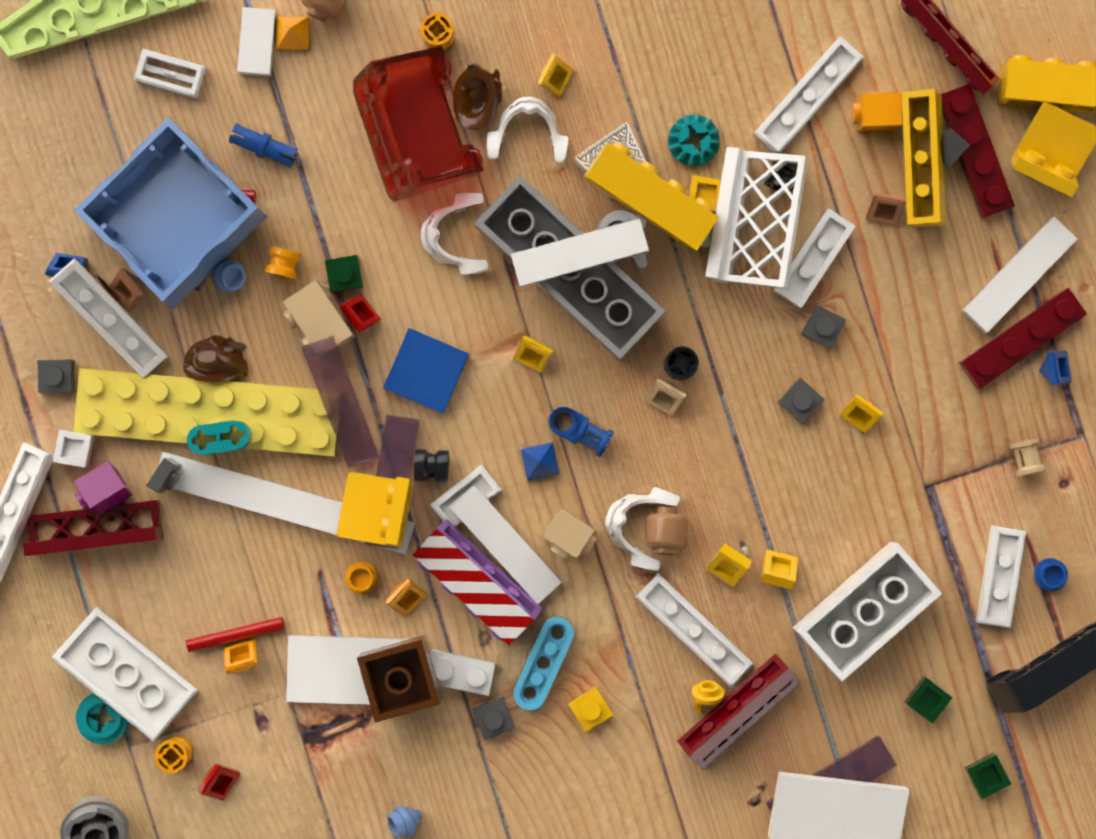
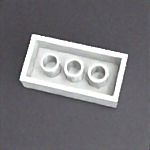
(867, 610)

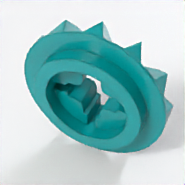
(689, 154)
(90, 726)

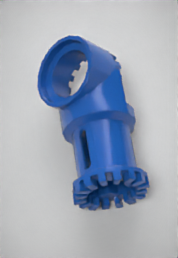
(578, 430)

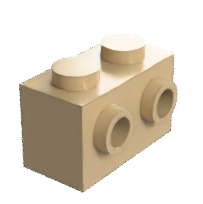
(316, 315)
(569, 535)

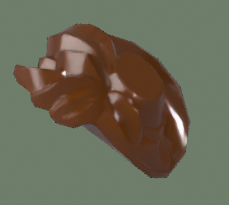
(476, 96)
(215, 360)

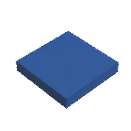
(426, 370)

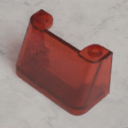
(413, 124)

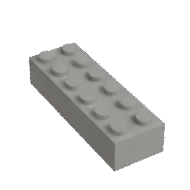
(597, 298)

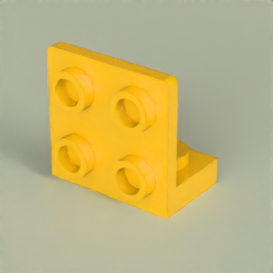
(1055, 148)
(375, 509)

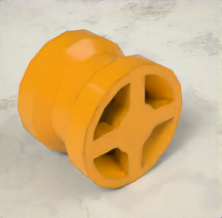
(282, 263)

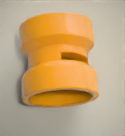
(438, 36)
(178, 749)

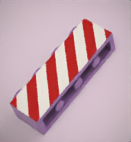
(477, 582)

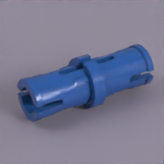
(263, 145)

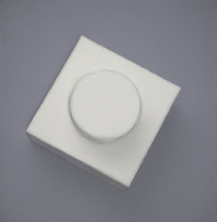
(73, 448)

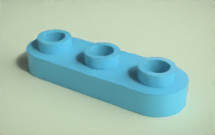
(543, 678)

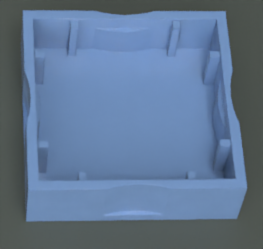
(170, 213)

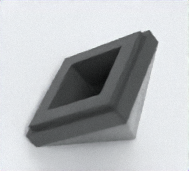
(952, 146)

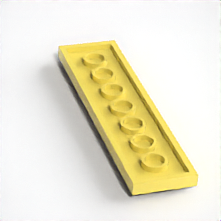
(171, 406)

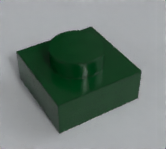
(344, 274)
(928, 699)
(987, 775)

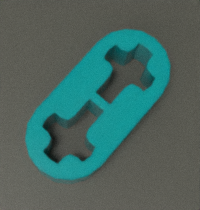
(220, 445)

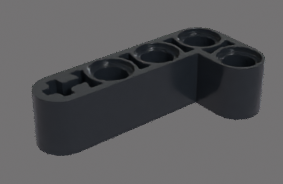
(1046, 675)

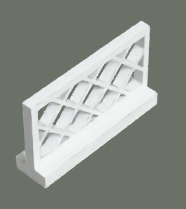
(730, 209)

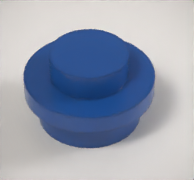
(1050, 574)

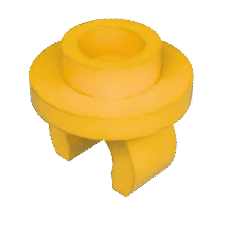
(707, 693)

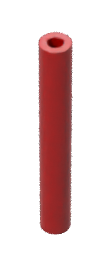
(235, 634)

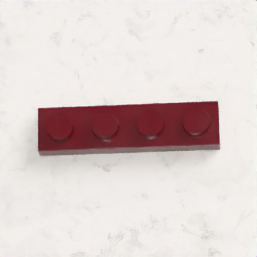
(956, 47)
(979, 159)
(1023, 338)

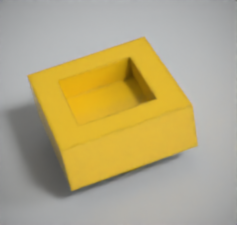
(706, 189)
(728, 565)
(779, 569)
(590, 709)

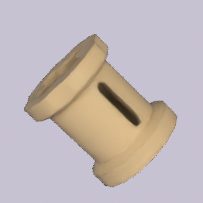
(1027, 457)

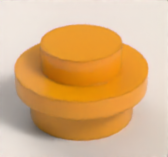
(361, 577)

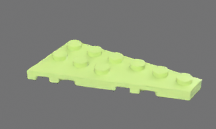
(57, 22)

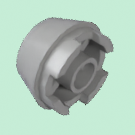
(94, 819)

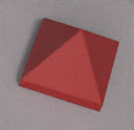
(359, 313)
(218, 781)

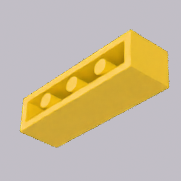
(1059, 84)
(924, 158)
(650, 196)

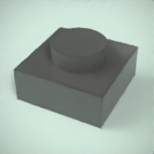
(823, 327)
(55, 376)
(800, 400)
(165, 476)
(493, 718)

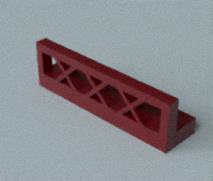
(89, 540)
(738, 711)

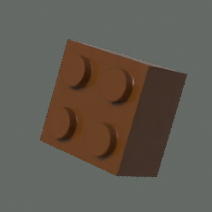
(399, 678)

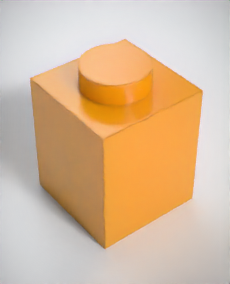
(877, 112)

